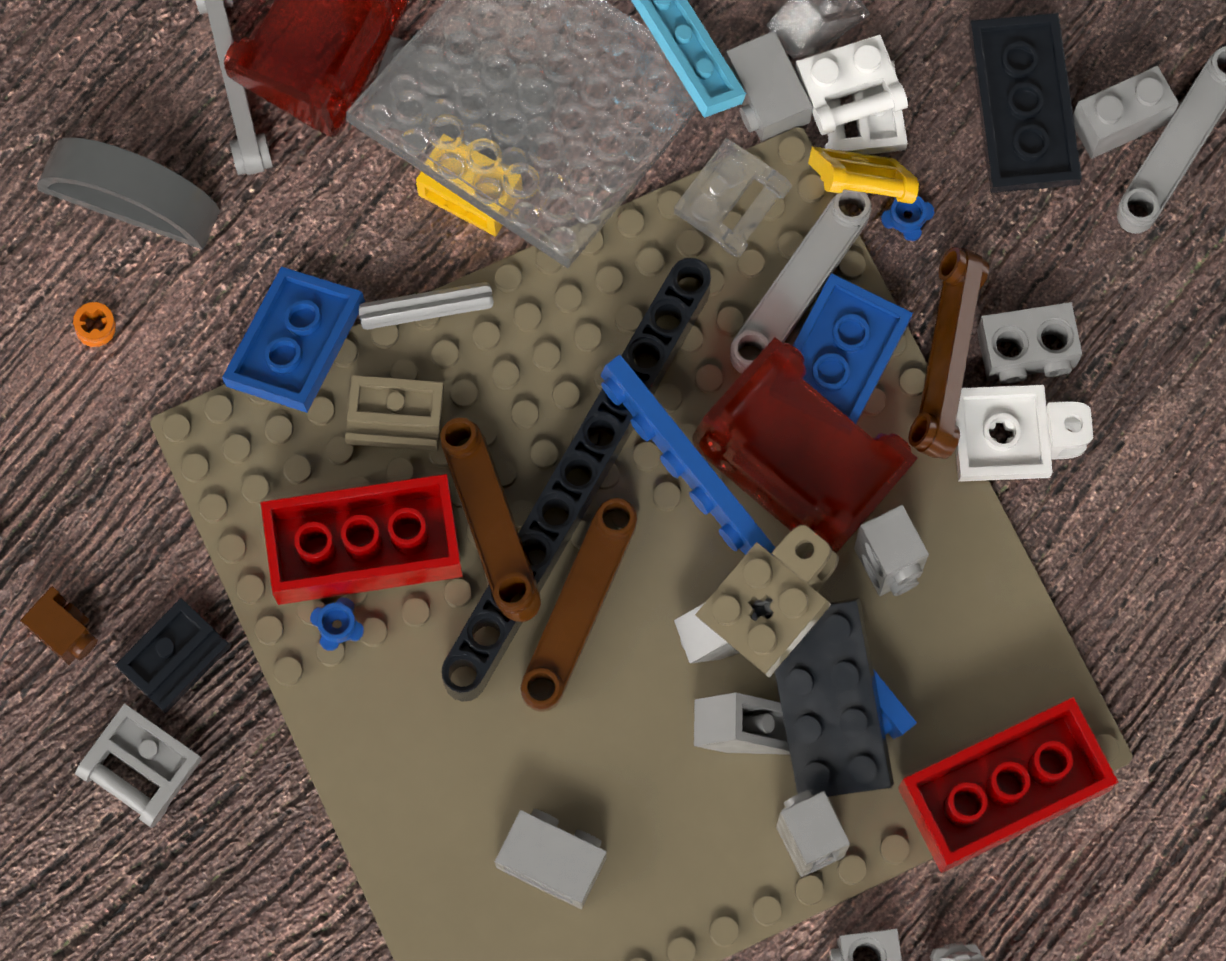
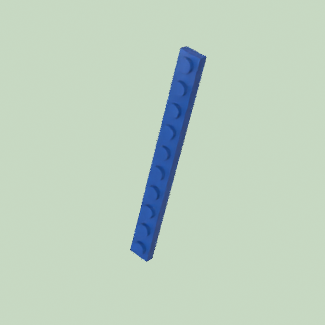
(711, 493)

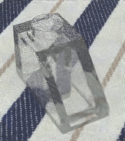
(813, 24)

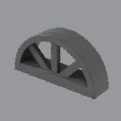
(129, 189)

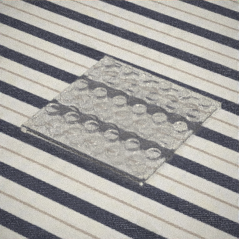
(530, 112)

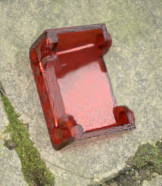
(315, 56)
(799, 449)

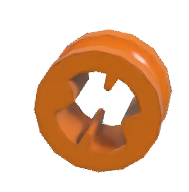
(96, 337)

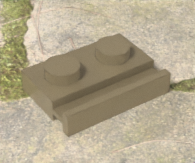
(394, 413)

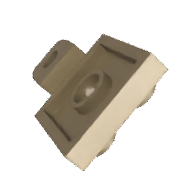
(786, 580)

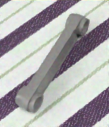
(1176, 147)
(250, 149)
(802, 276)

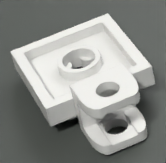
(1037, 431)

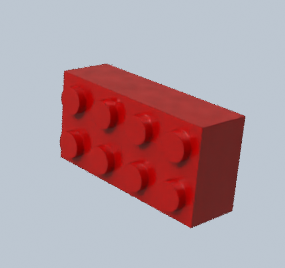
(361, 539)
(1007, 784)

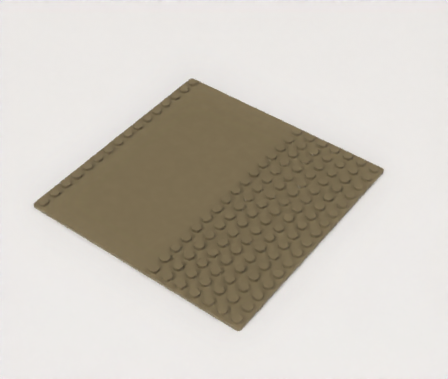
(688, 831)

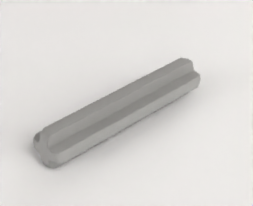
(426, 305)

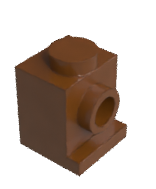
(60, 627)

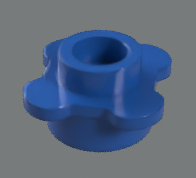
(911, 228)
(324, 619)

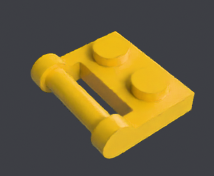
(863, 174)

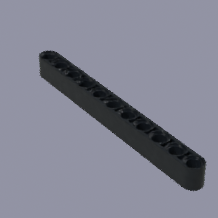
(581, 455)

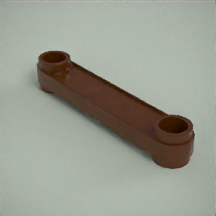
(935, 428)
(490, 519)
(579, 604)

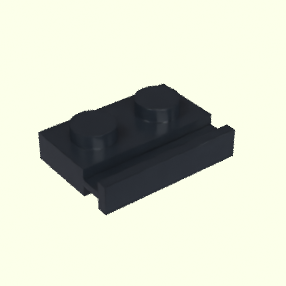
(173, 655)

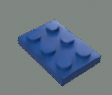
(293, 339)
(849, 343)

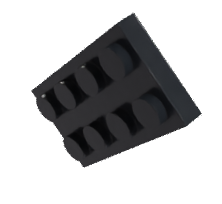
(1024, 103)
(834, 707)

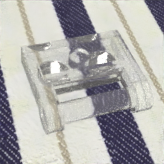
(721, 187)

